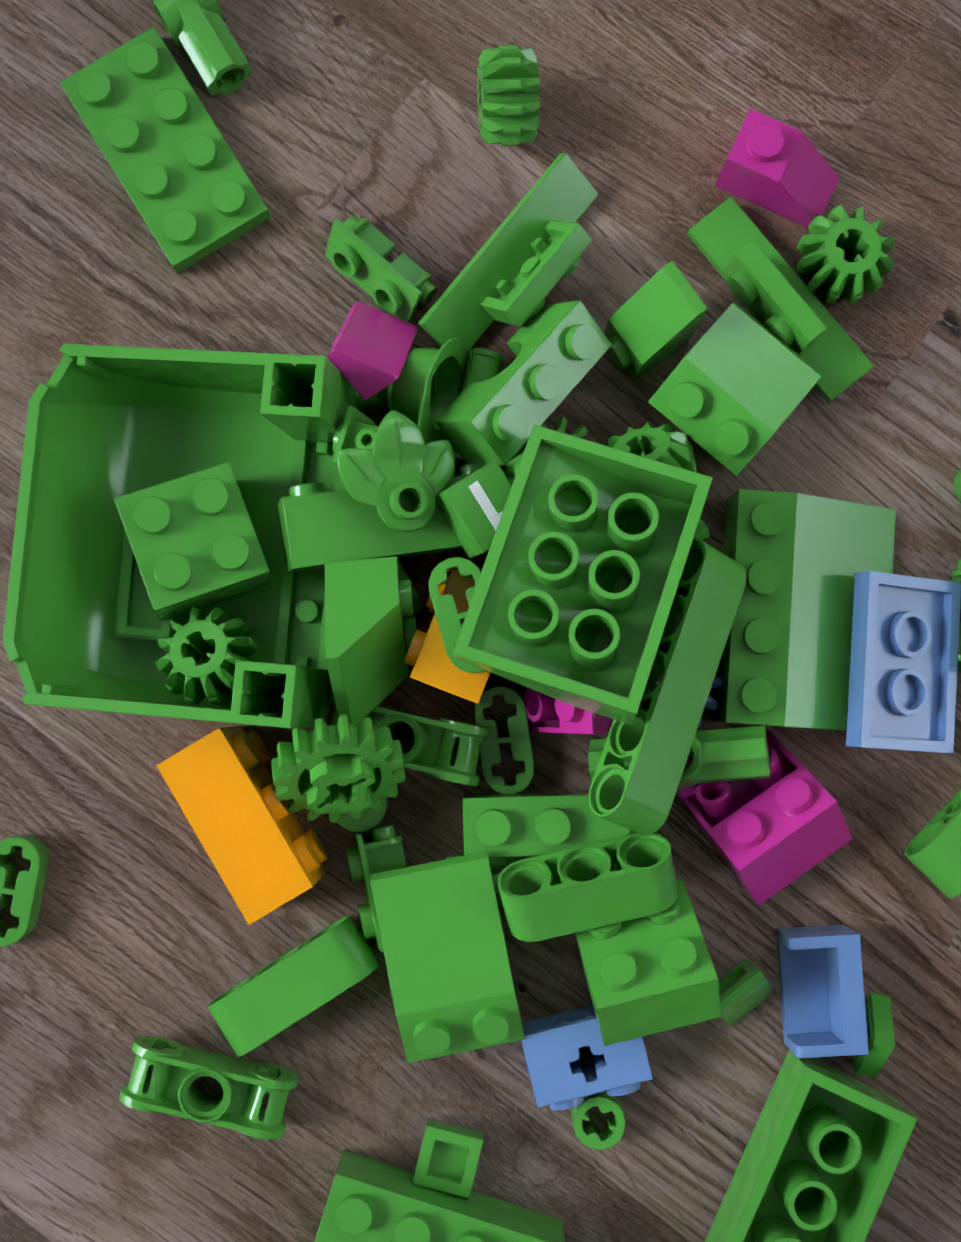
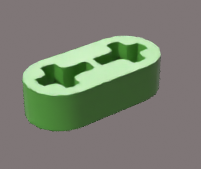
(445, 606)
(518, 738)
(28, 888)

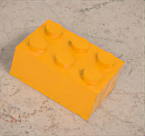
(241, 823)

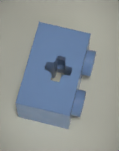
(555, 1066)

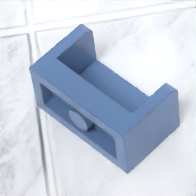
(822, 991)

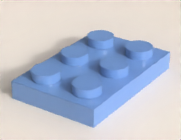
(903, 663)

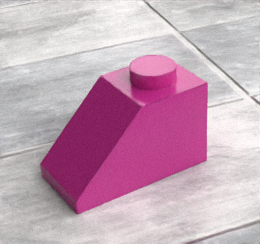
(778, 170)

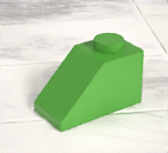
(654, 321)

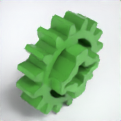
(338, 769)

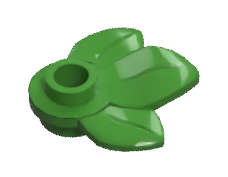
(398, 464)

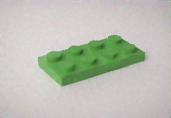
(165, 149)

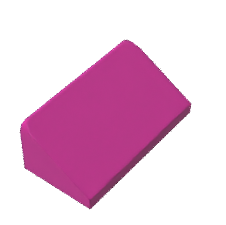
(371, 348)

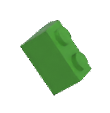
(735, 388)
(366, 632)

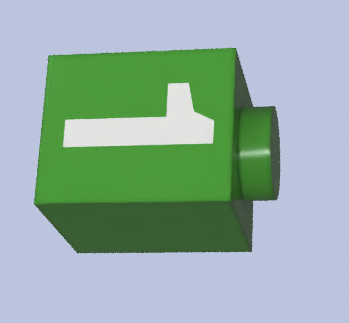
(475, 507)

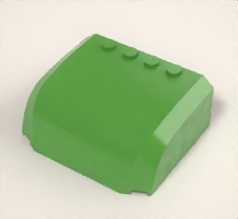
(133, 421)

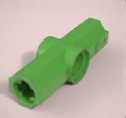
(207, 42)
(718, 756)

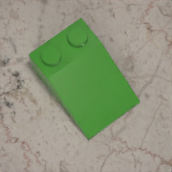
(446, 957)

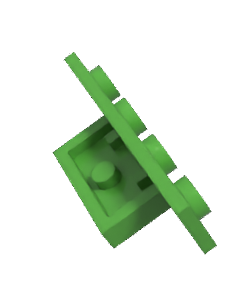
(519, 260)
(778, 296)

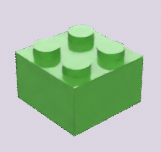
(193, 540)
(650, 973)

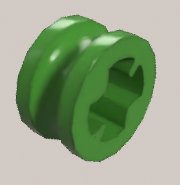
(589, 1134)

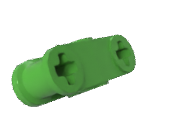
(441, 746)
(176, 1093)

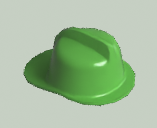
(429, 385)

